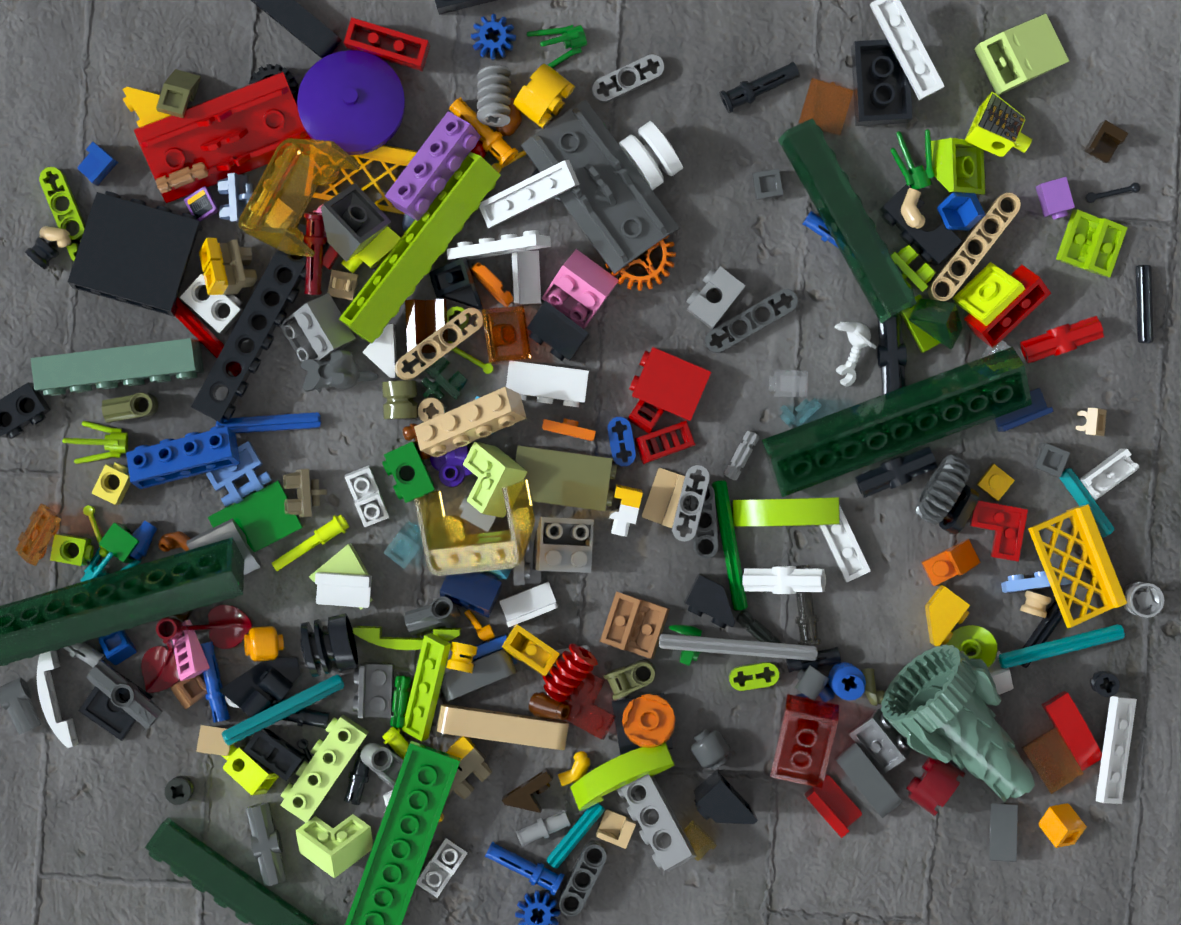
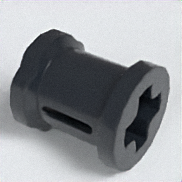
(1111, 688)

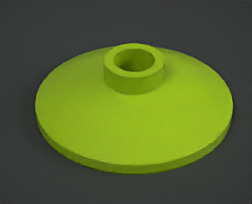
(975, 639)

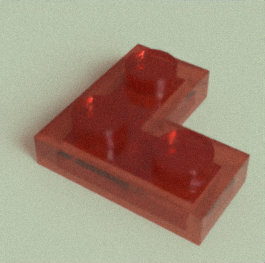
(585, 713)

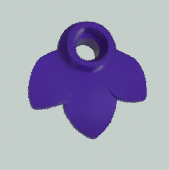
(452, 460)

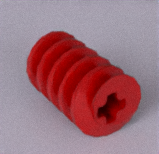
(569, 672)

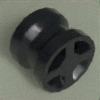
(42, 252)

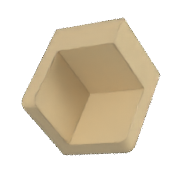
(211, 741)
(615, 828)

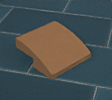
(634, 625)

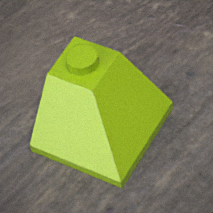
(958, 165)

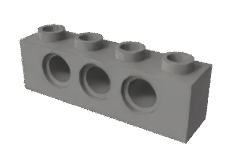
(680, 849)

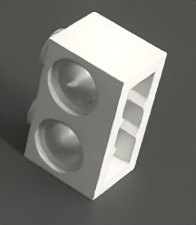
(209, 308)

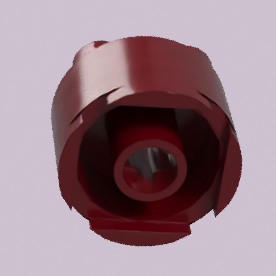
(935, 784)

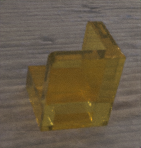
(699, 840)

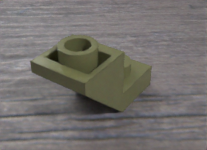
(177, 93)

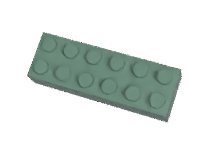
(117, 365)

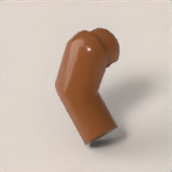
(515, 121)
(173, 541)

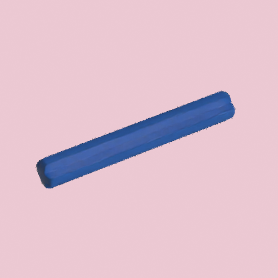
(273, 422)

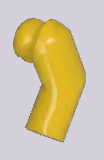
(578, 769)

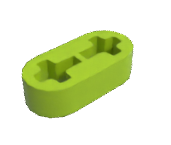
(752, 669)

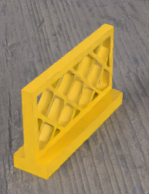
(384, 154)
(1103, 580)

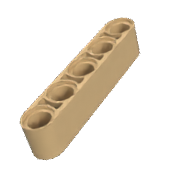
(985, 242)
(502, 727)

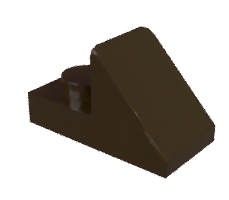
(522, 795)

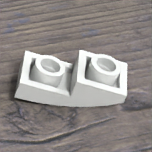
(366, 496)
(441, 868)

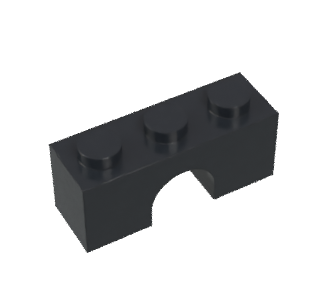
(933, 245)

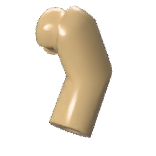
(910, 211)
(56, 234)

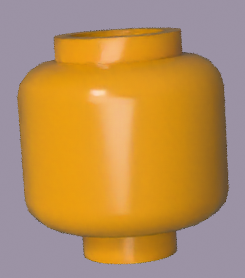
(263, 643)

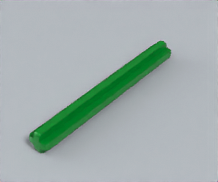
(729, 545)

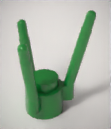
(571, 37)
(915, 176)

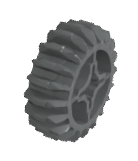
(942, 489)

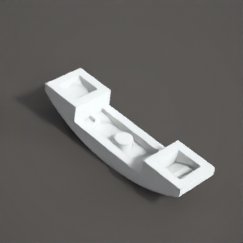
(62, 728)

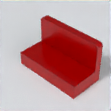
(834, 805)

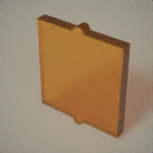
(826, 105)

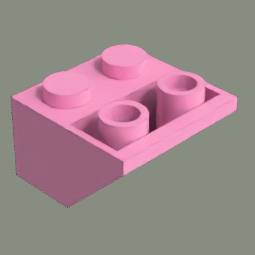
(580, 288)

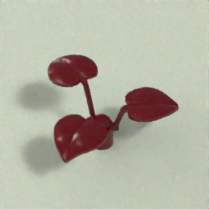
(159, 664)

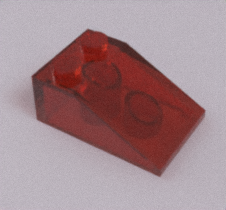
(805, 740)

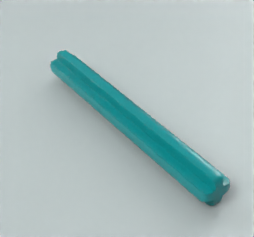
(1061, 646)
(282, 710)

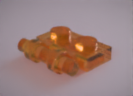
(38, 534)

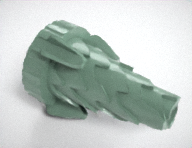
(944, 715)

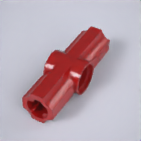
(1062, 339)

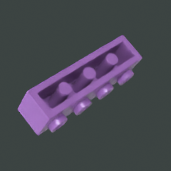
(433, 166)

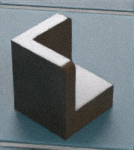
(1105, 141)

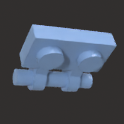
(227, 476)

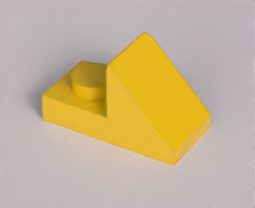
(530, 650)

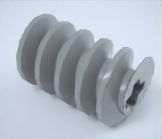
(493, 96)

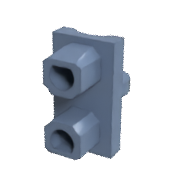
(239, 194)

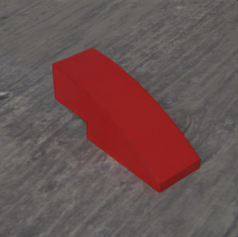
(1073, 729)

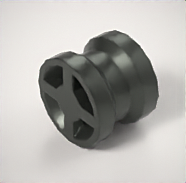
(183, 786)

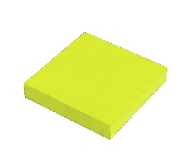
(988, 293)

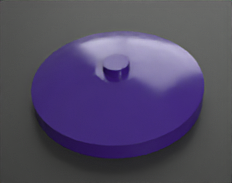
(351, 101)

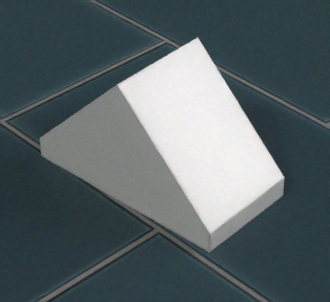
(384, 351)

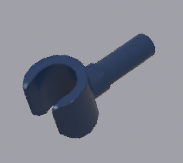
(825, 695)

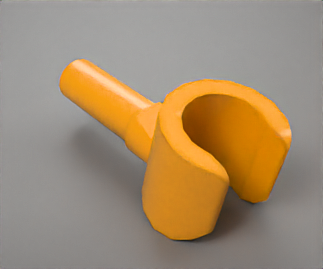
(484, 633)

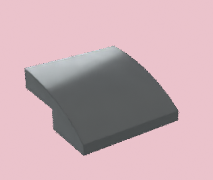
(224, 531)

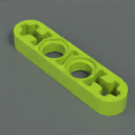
(62, 217)

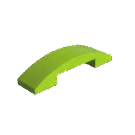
(786, 512)
(374, 635)
(620, 772)

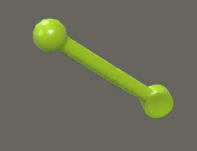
(487, 368)
(89, 511)

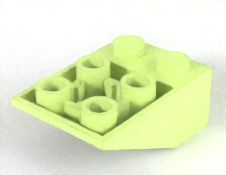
(1021, 54)

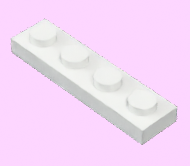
(907, 47)
(528, 193)
(508, 244)
(1116, 750)

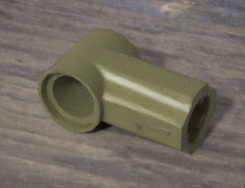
(128, 407)

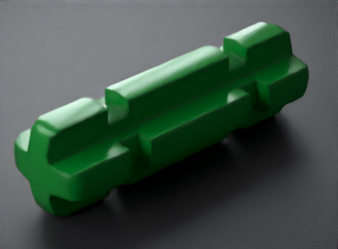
(400, 701)

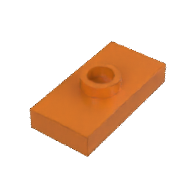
(568, 428)

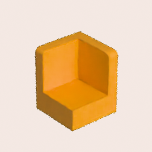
(1062, 825)

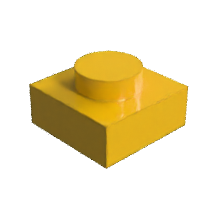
(995, 482)

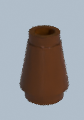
(546, 707)

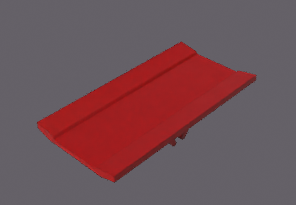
(224, 133)

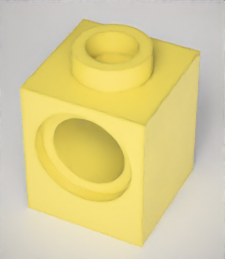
(102, 486)

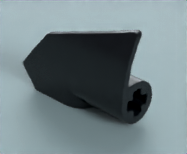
(263, 684)

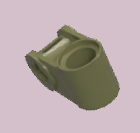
(628, 679)

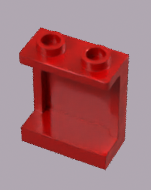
(669, 383)

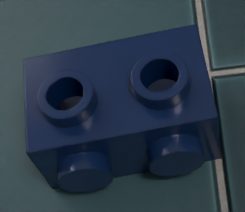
(472, 591)

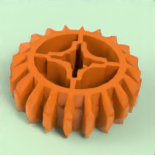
(653, 273)

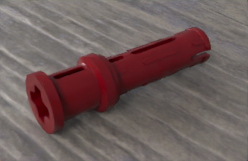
(315, 239)

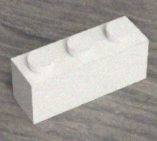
(548, 383)

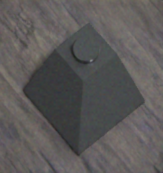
(352, 221)

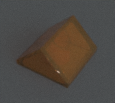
(506, 334)

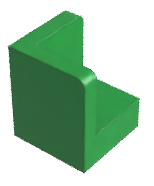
(120, 542)

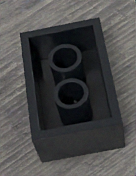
(879, 85)

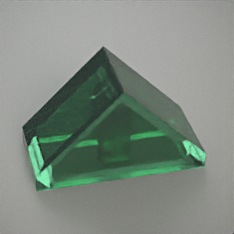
(938, 320)

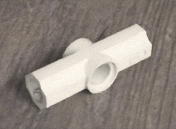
(784, 580)

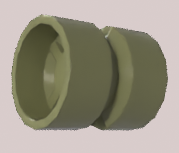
(400, 399)

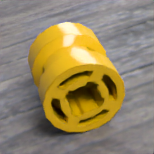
(459, 663)

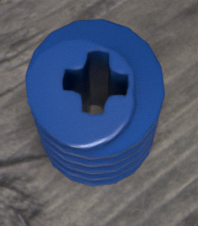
(847, 691)

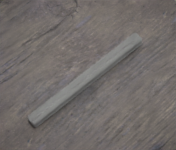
(738, 647)

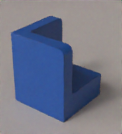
(96, 164)
(961, 211)

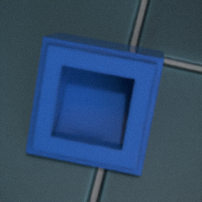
(117, 646)

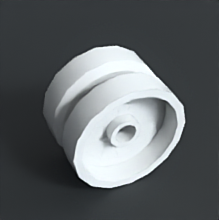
(655, 152)

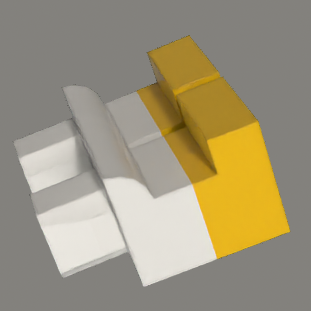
(627, 510)

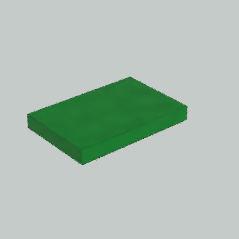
(261, 517)

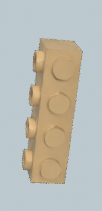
(470, 422)

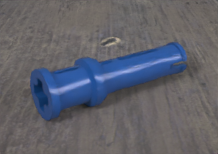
(536, 873)

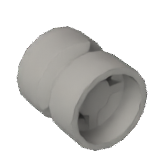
(1143, 599)

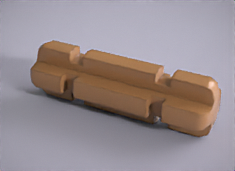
(182, 177)

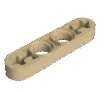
(439, 344)

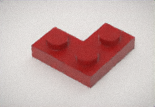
(1008, 526)

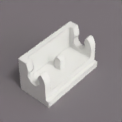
(1109, 473)

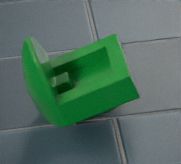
(687, 656)

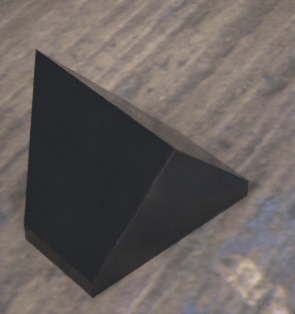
(456, 283)

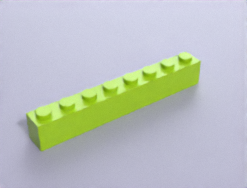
(419, 249)

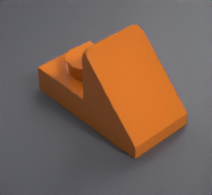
(951, 562)

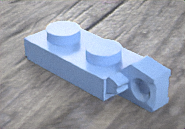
(1018, 583)

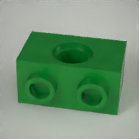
(422, 481)

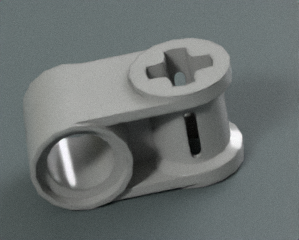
(387, 765)

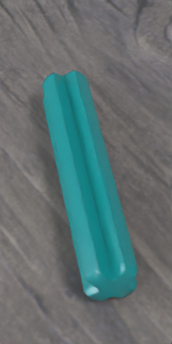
(1083, 497)
(574, 835)

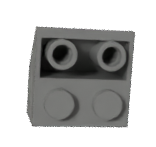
(316, 329)
(563, 545)

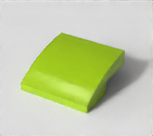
(1091, 243)

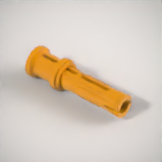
(491, 140)

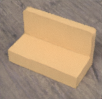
(664, 497)

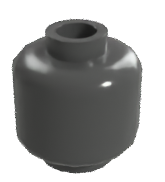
(710, 749)

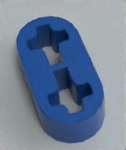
(628, 440)

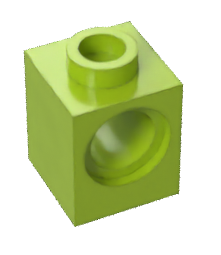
(60, 549)

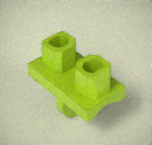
(921, 276)

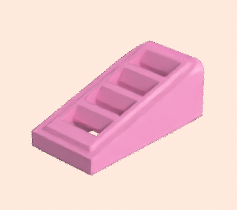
(189, 655)

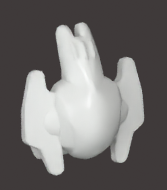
(859, 337)

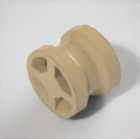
(435, 409)
(1035, 604)

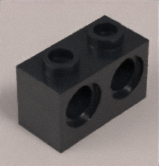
(14, 405)
(274, 753)

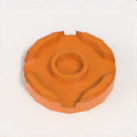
(491, 284)
(648, 721)

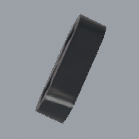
(960, 511)

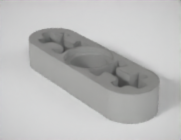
(649, 77)
(679, 520)

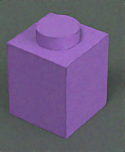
(1055, 198)

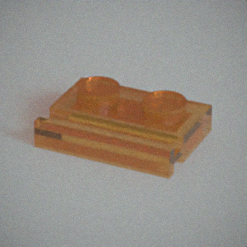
(1052, 760)

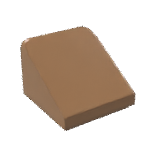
(189, 691)

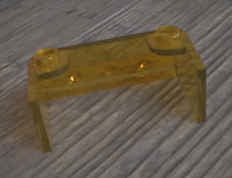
(287, 190)
(452, 551)

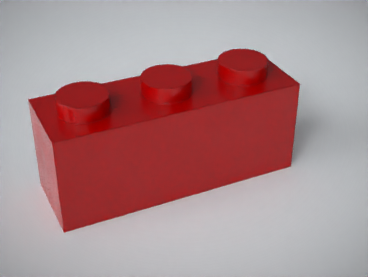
(387, 44)
(1015, 312)

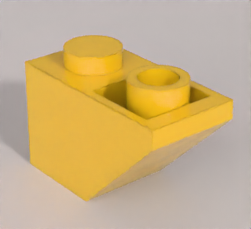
(143, 104)
(943, 613)

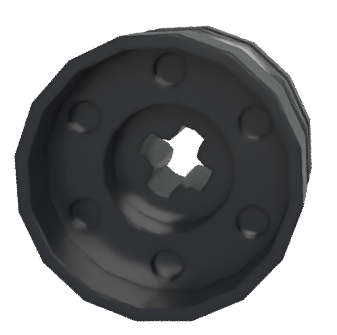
(329, 645)

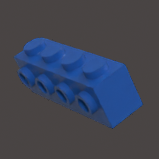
(183, 457)

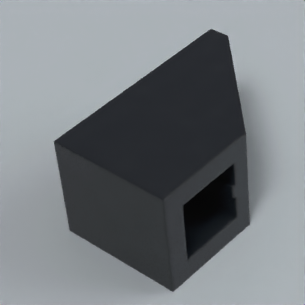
(710, 599)

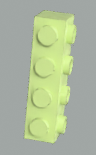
(324, 768)

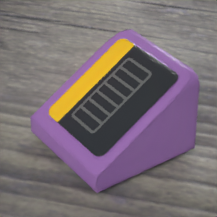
(201, 204)

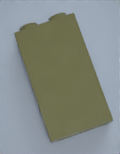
(567, 477)

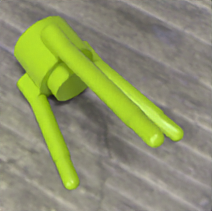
(115, 442)

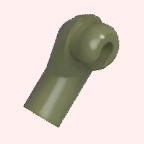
(874, 697)

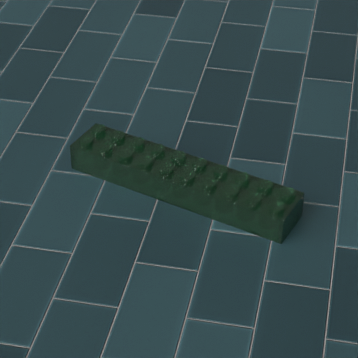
(897, 421)
(120, 600)

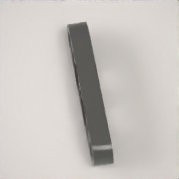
(752, 323)

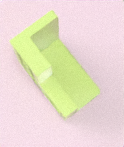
(493, 473)
(334, 847)

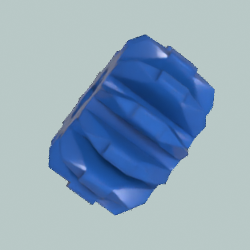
(496, 28)
(549, 911)

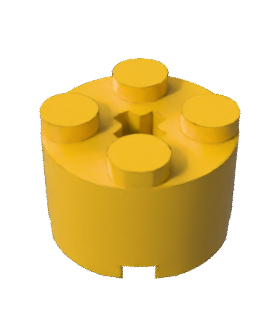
(543, 95)

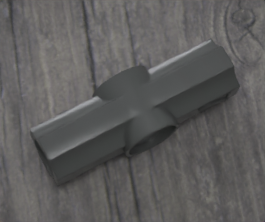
(111, 682)
(266, 844)

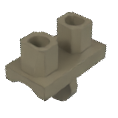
(301, 481)

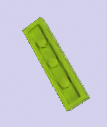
(426, 686)

